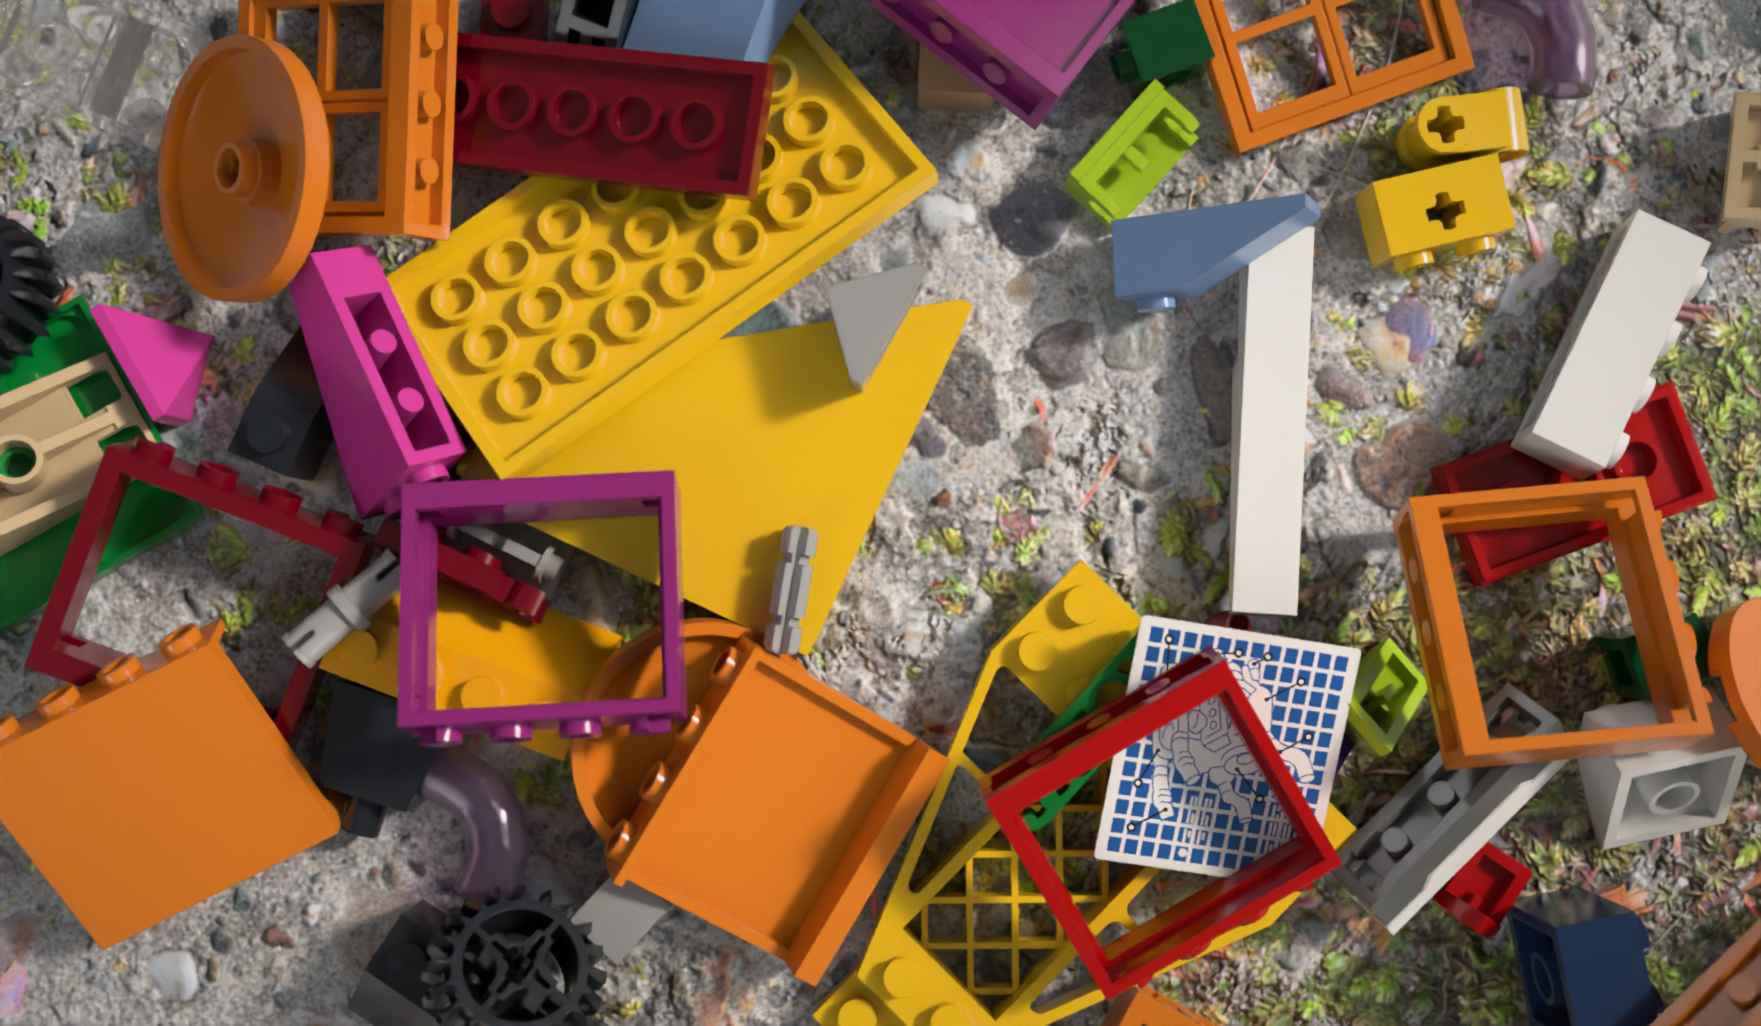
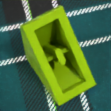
(1383, 698)

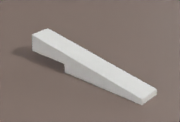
(1270, 429)

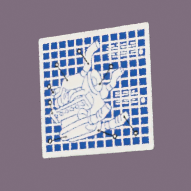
(1191, 788)

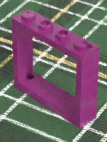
(532, 500)

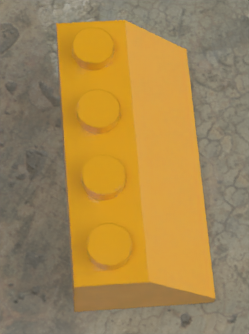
(484, 658)

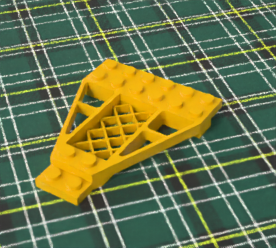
(899, 974)

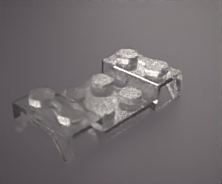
(97, 63)

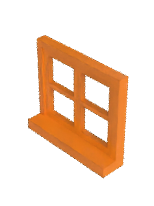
(1348, 93)
(413, 109)

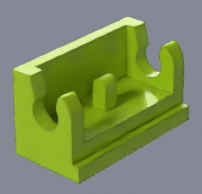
(1133, 155)

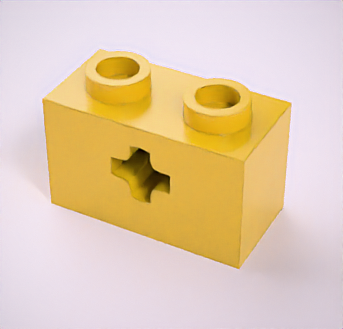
(1465, 193)

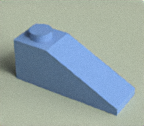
(1194, 249)

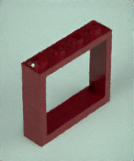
(79, 660)

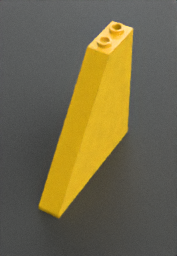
(759, 443)

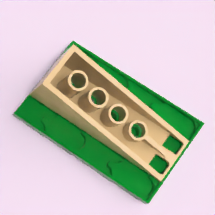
(53, 435)

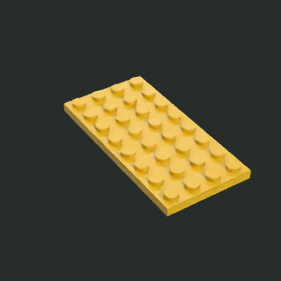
(596, 292)

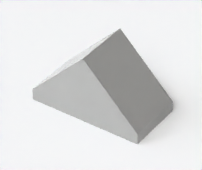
(870, 314)

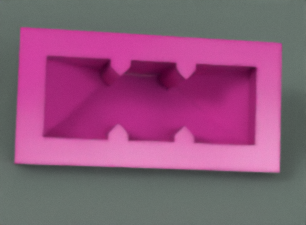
(159, 360)

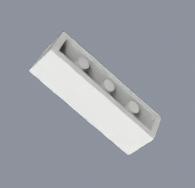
(1612, 346)

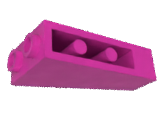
(372, 380)

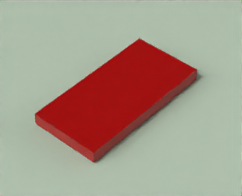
(1658, 448)

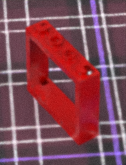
(1228, 902)

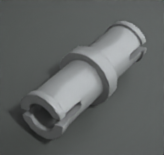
(345, 610)

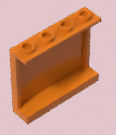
(156, 786)
(775, 808)

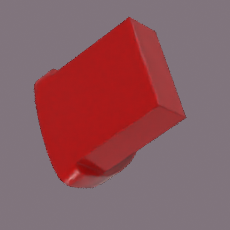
(1483, 890)

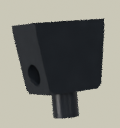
(371, 757)

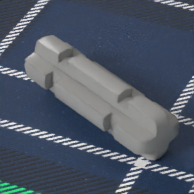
(790, 590)

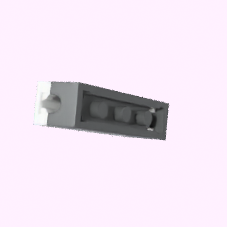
(1443, 818)

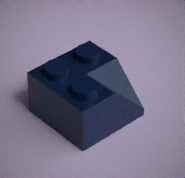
(1582, 960)

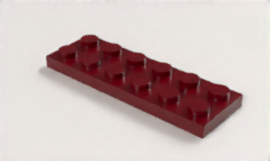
(611, 115)

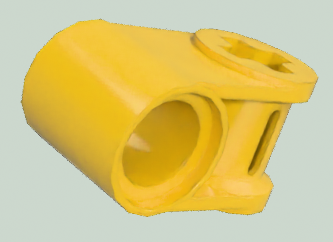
(1465, 128)

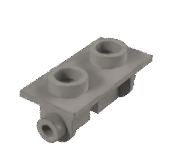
(524, 550)

